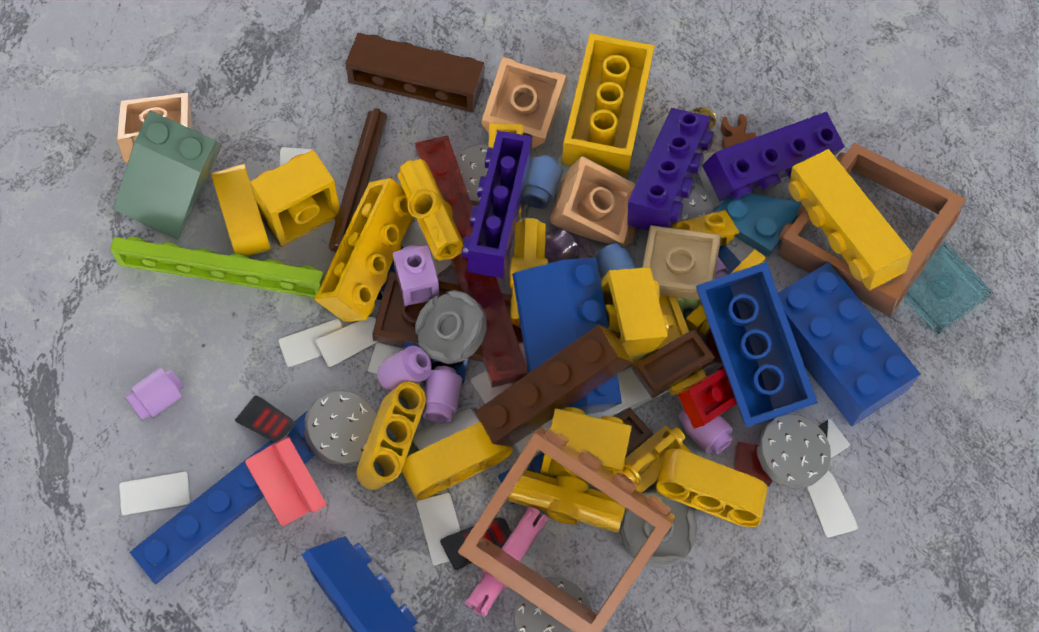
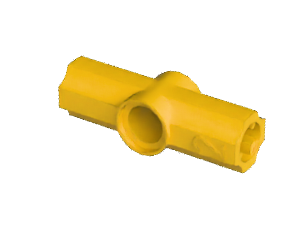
(430, 210)
(528, 253)
(568, 500)

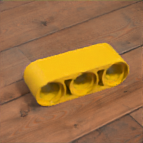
(240, 211)
(403, 424)
(452, 461)
(712, 488)

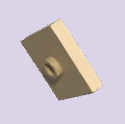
(681, 259)

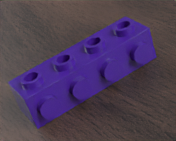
(769, 157)
(670, 170)
(499, 204)

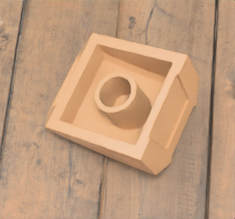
(526, 98)
(135, 111)
(594, 204)

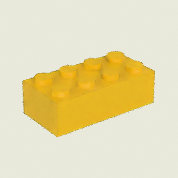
(608, 103)

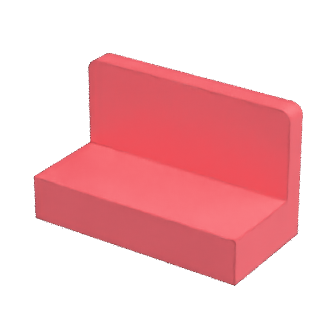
(285, 481)

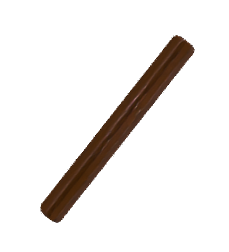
(359, 174)

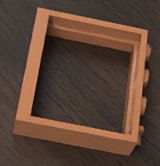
(902, 181)
(532, 585)

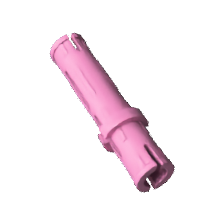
(516, 546)

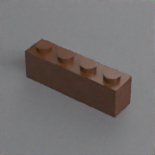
(415, 72)
(553, 385)

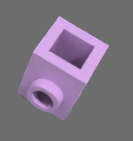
(416, 274)

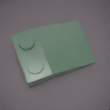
(165, 174)

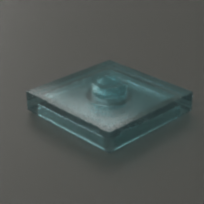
(946, 289)

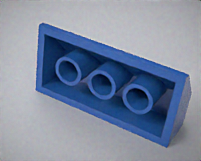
(558, 307)
(756, 344)
(355, 590)

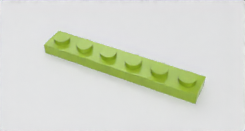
(208, 265)

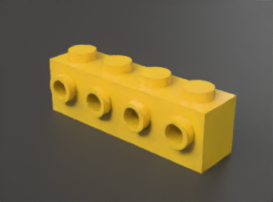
(849, 220)
(366, 252)

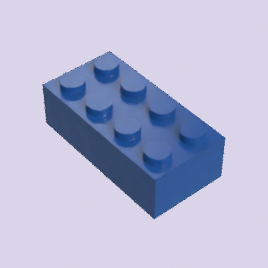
(845, 345)

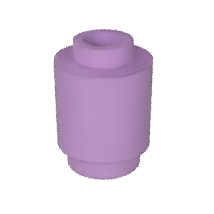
(406, 365)
(155, 393)
(442, 394)
(710, 437)

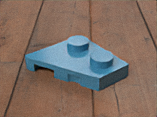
(760, 219)

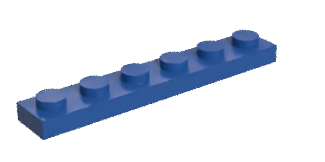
(208, 514)

